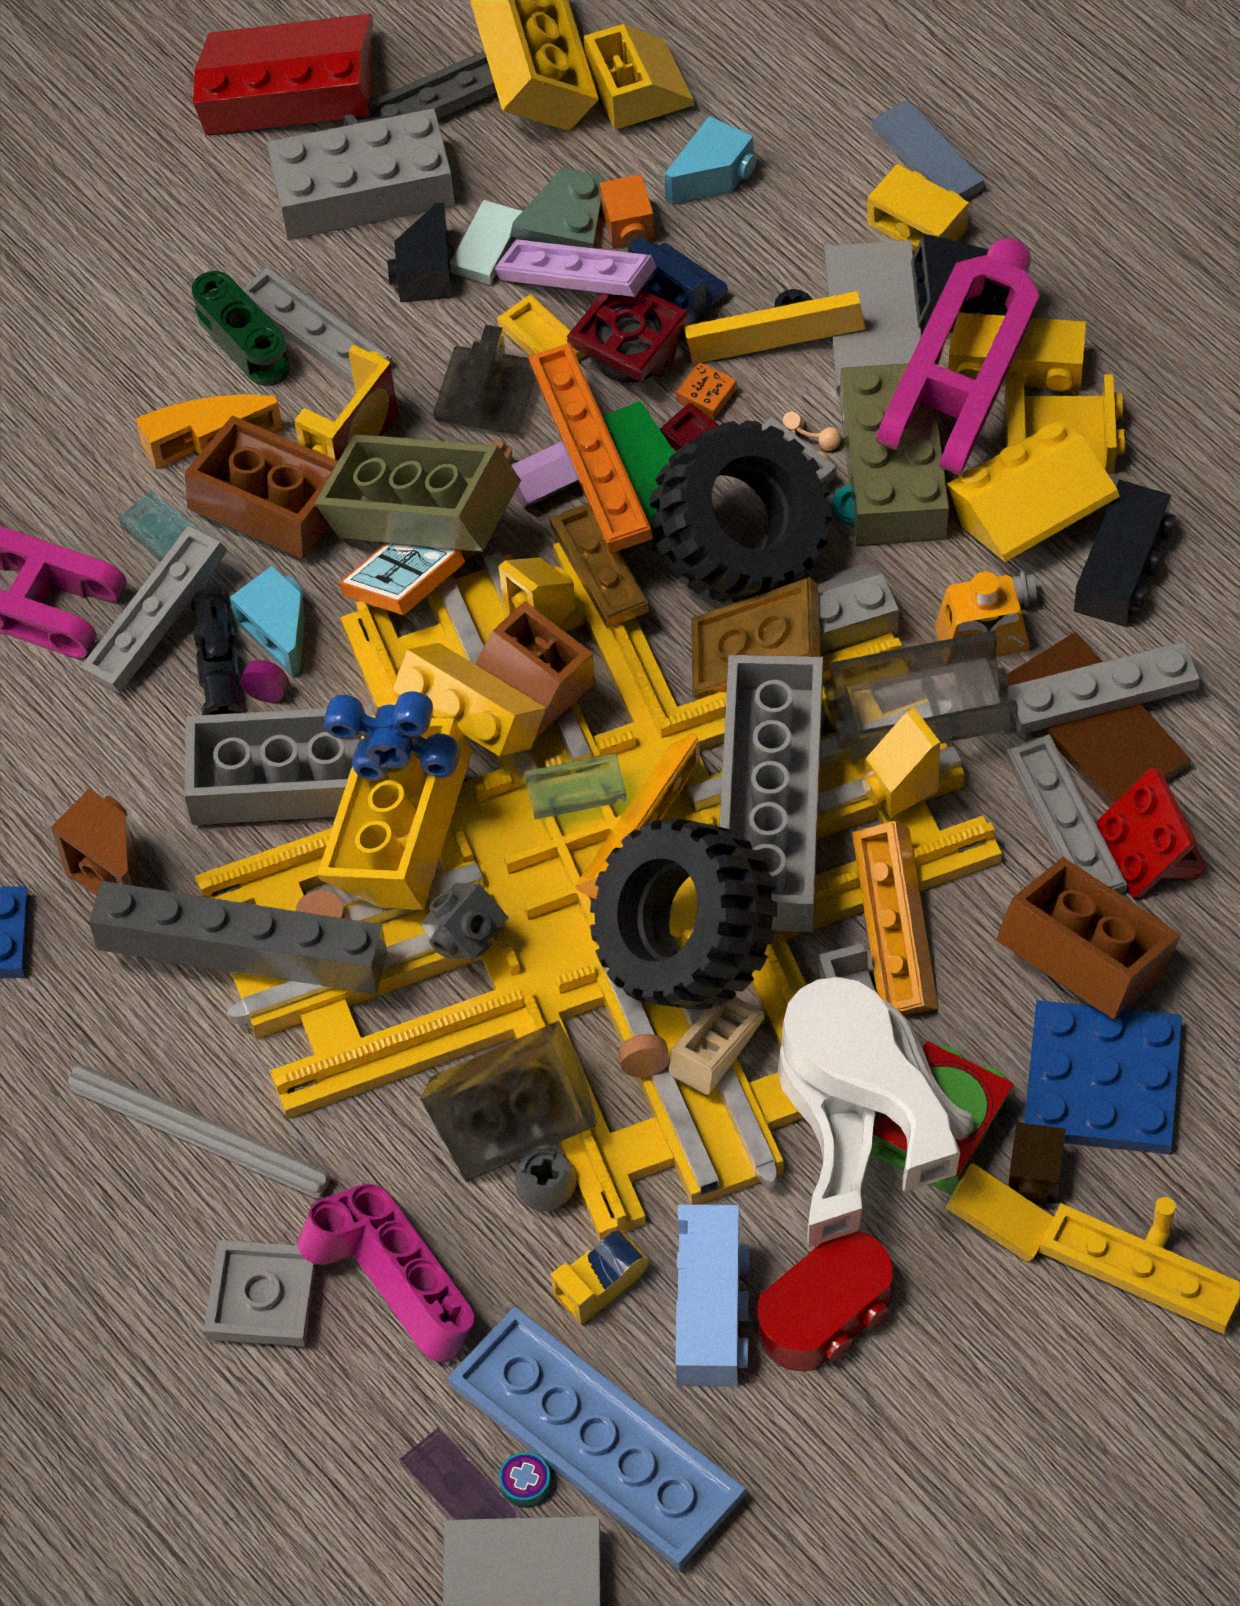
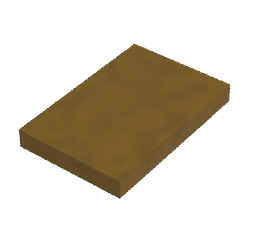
(764, 625)

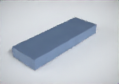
(927, 150)

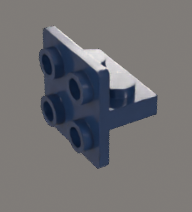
(679, 280)

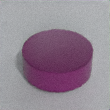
(264, 681)

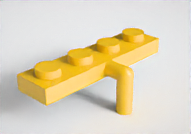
(1143, 1265)

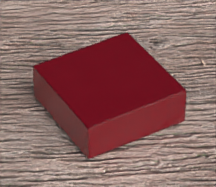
(686, 426)

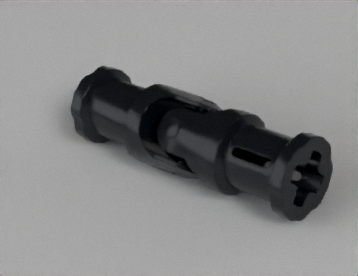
(216, 653)

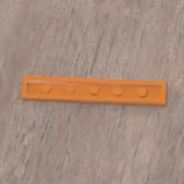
(590, 448)

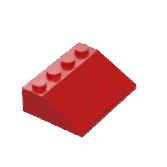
(284, 74)

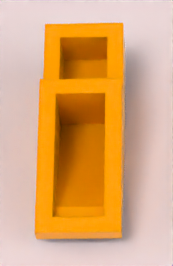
(191, 425)

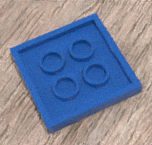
(1104, 1076)

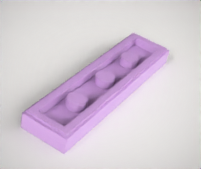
(575, 267)

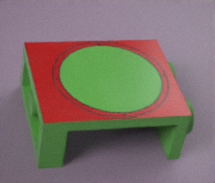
(971, 1089)

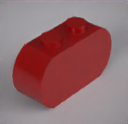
(825, 1302)

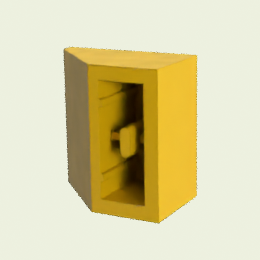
(634, 75)

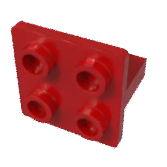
(1150, 835)

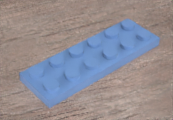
(597, 1437)

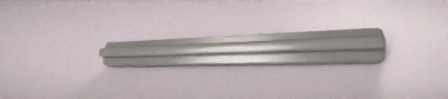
(199, 1131)

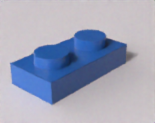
(13, 930)

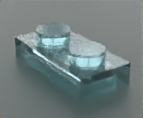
(154, 524)

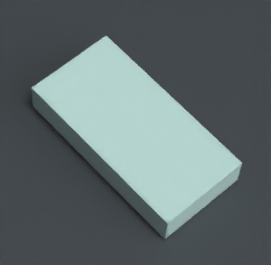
(484, 242)

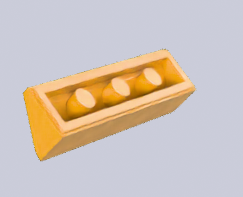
(648, 805)
(895, 917)

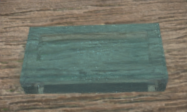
(575, 786)

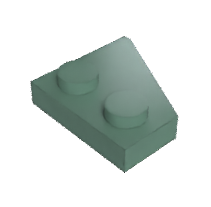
(562, 211)

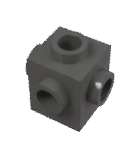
(463, 921)

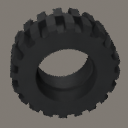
(781, 479)
(730, 921)

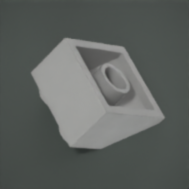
(854, 608)

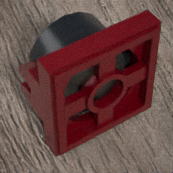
(630, 340)

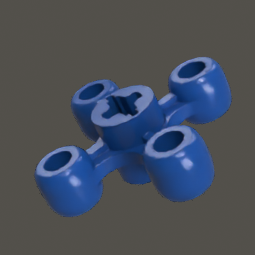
(392, 735)

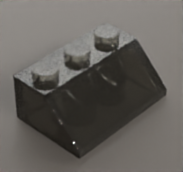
(510, 1101)

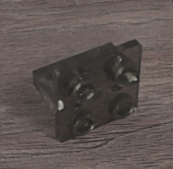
(486, 386)

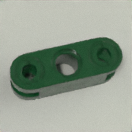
(240, 327)

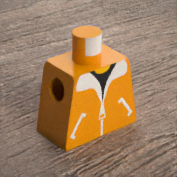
(984, 606)

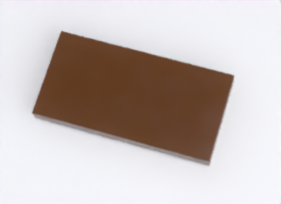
(1110, 747)

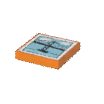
(400, 575)

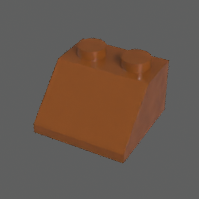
(96, 842)

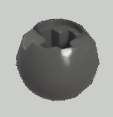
(533, 1170)

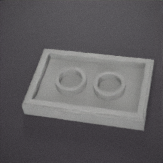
(522, 1562)

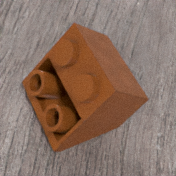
(538, 661)

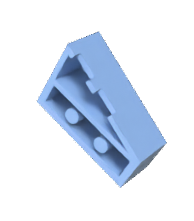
(710, 1296)

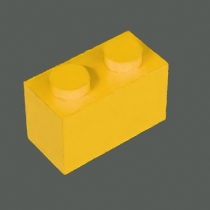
(910, 205)

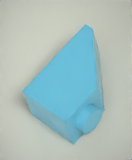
(710, 163)
(273, 616)

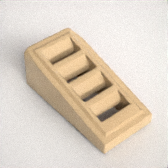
(702, 1068)

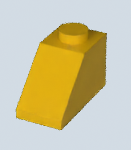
(539, 585)
(903, 765)

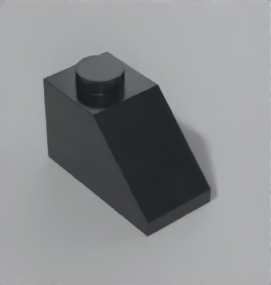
(422, 259)

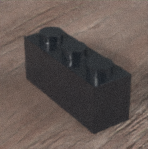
(1124, 554)

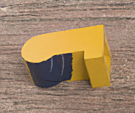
(598, 1276)

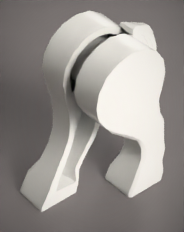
(839, 1065)

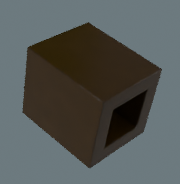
(1037, 1162)

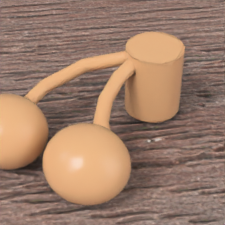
(828, 438)

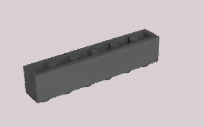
(238, 937)

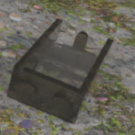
(947, 681)

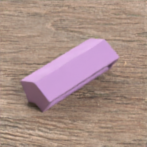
(544, 475)

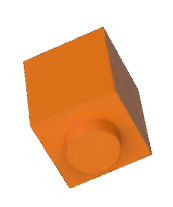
(626, 210)

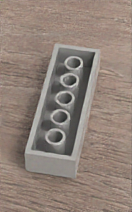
(775, 773)

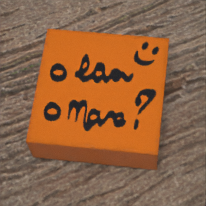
(706, 390)

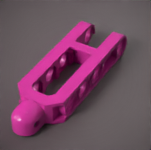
(949, 391)
(41, 568)

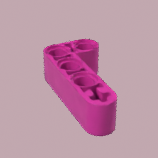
(396, 1260)

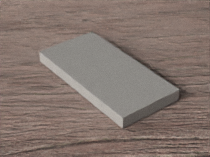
(887, 301)

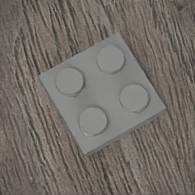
(259, 1294)

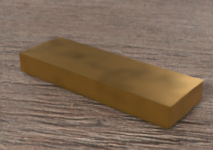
(600, 572)

